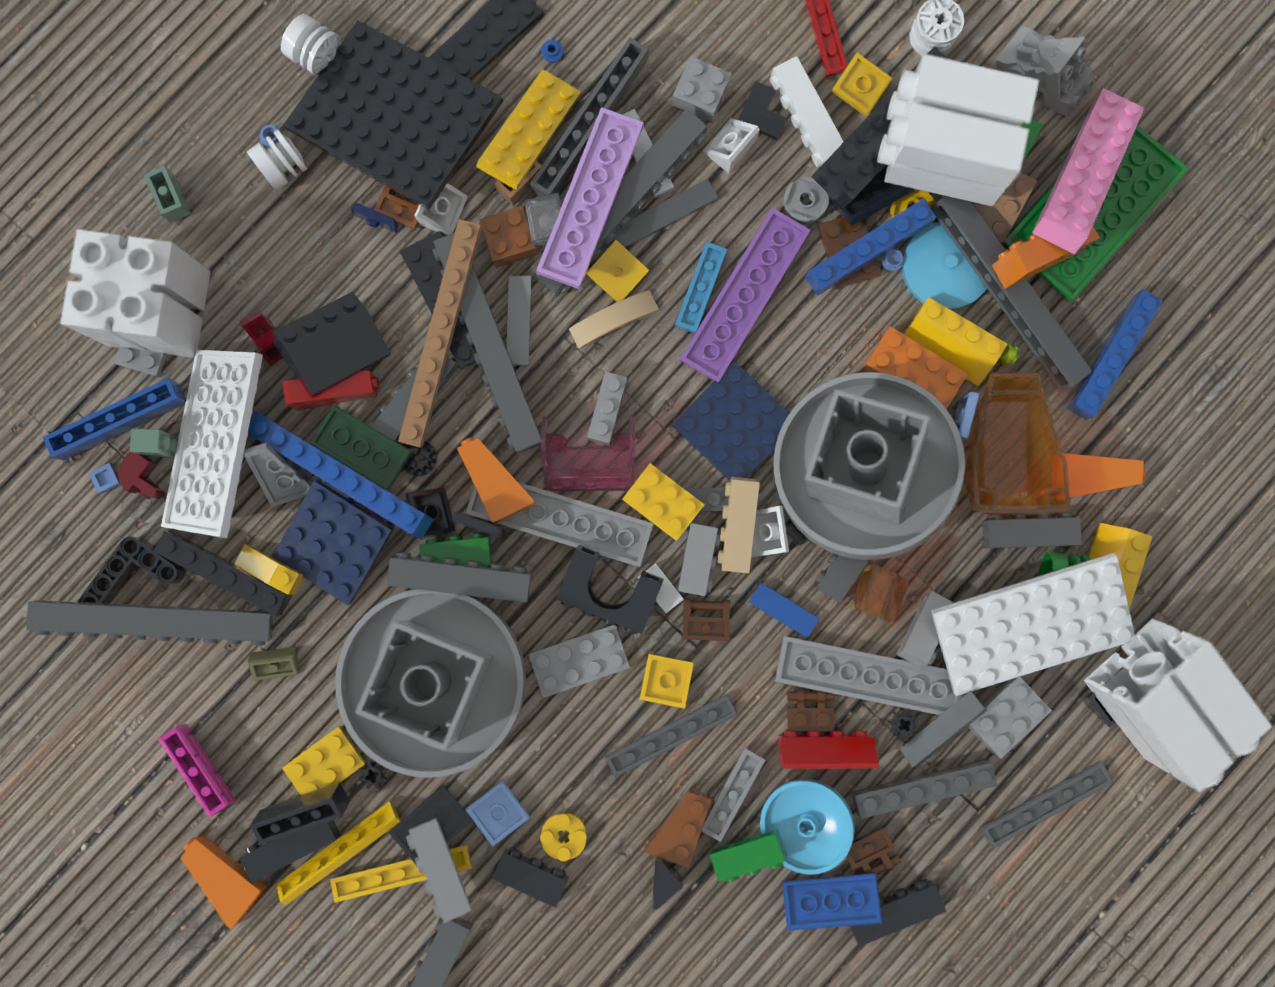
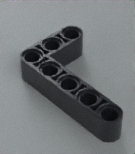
(131, 561)

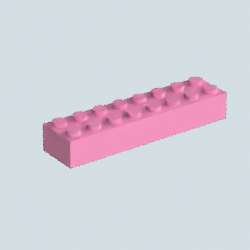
(1088, 171)

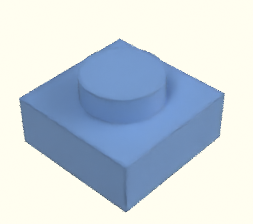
(105, 478)

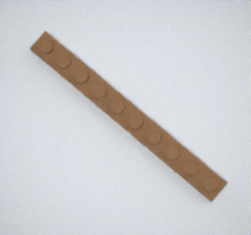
(440, 333)

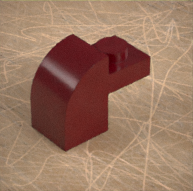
(261, 332)
(134, 474)

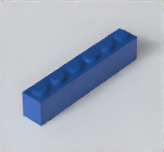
(870, 247)
(1114, 354)
(114, 419)

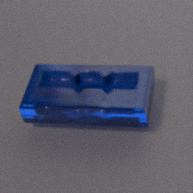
(374, 218)

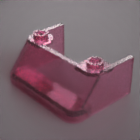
(588, 466)

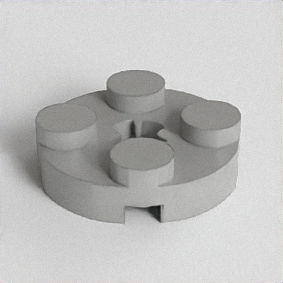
(805, 213)

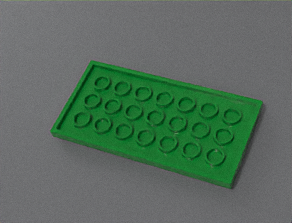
(1137, 187)

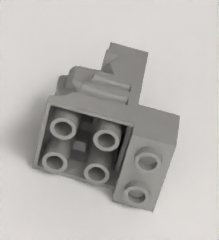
(1052, 61)

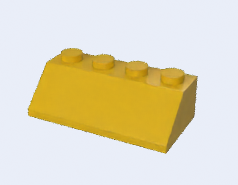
(955, 340)
(1128, 546)

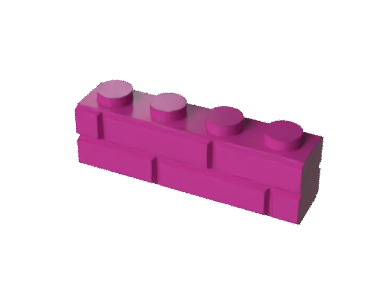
(197, 770)

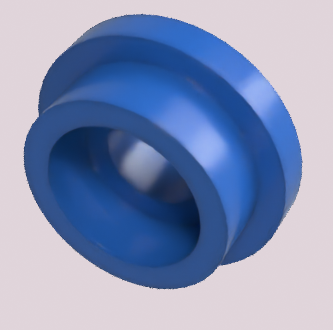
(552, 57)

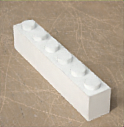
(806, 110)

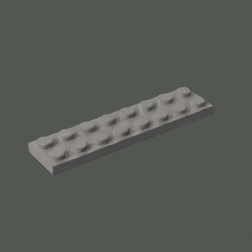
(576, 524)
(864, 676)

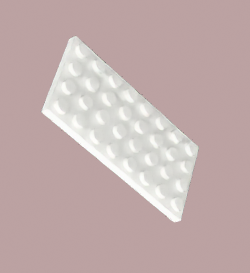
(212, 442)
(1034, 624)

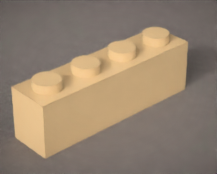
(740, 524)

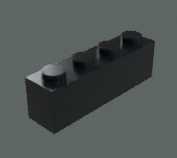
(300, 813)
(276, 854)
(902, 911)

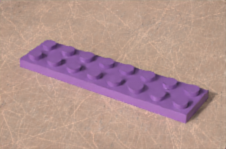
(745, 295)

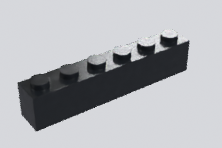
(221, 572)

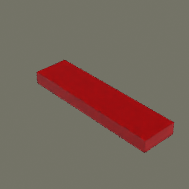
(827, 36)

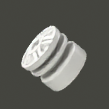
(928, 33)
(309, 43)
(277, 160)

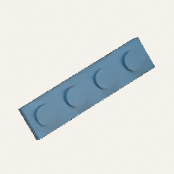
(700, 287)

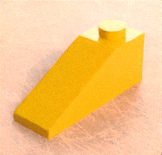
(269, 570)

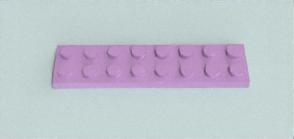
(590, 198)

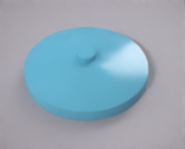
(939, 270)
(811, 823)

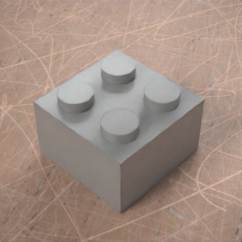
(701, 89)

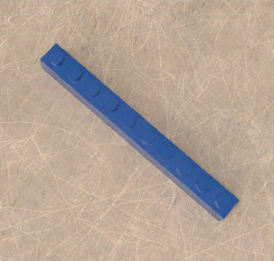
(339, 475)

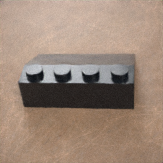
(331, 344)

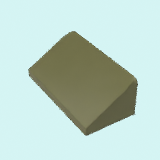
(273, 663)

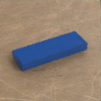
(783, 610)

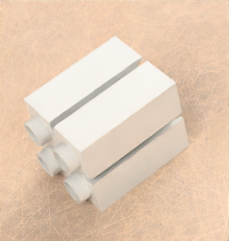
(957, 129)
(135, 293)
(1179, 704)

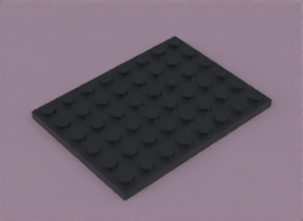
(393, 114)

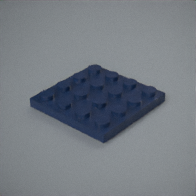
(733, 423)
(333, 542)

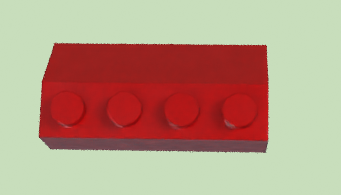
(827, 751)

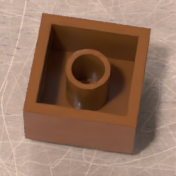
(508, 237)

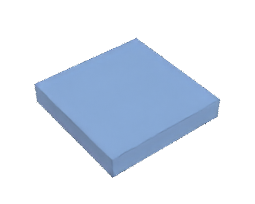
(965, 413)
(497, 813)

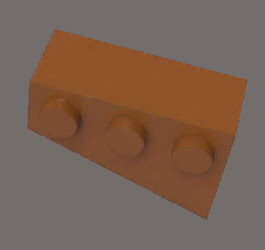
(680, 831)

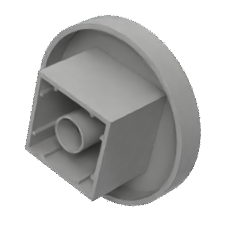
(869, 465)
(430, 682)

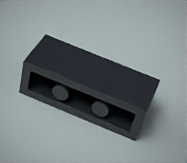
(531, 876)

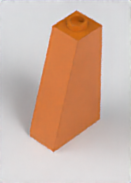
(1101, 474)
(495, 485)
(221, 879)

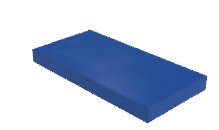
(832, 902)

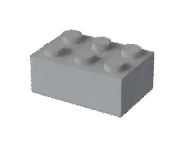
(1009, 716)

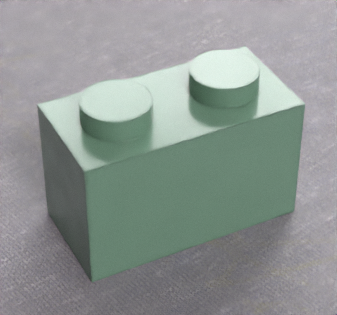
(167, 194)
(153, 443)

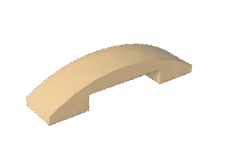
(613, 317)

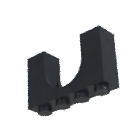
(578, 593)

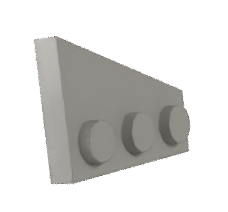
(275, 475)

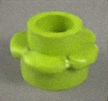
(1009, 355)

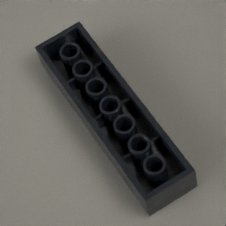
(856, 158)

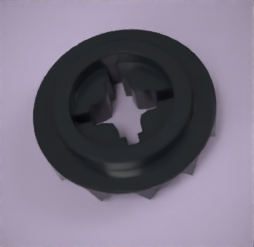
(424, 467)

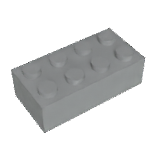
(440, 870)

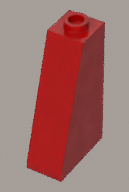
(356, 387)

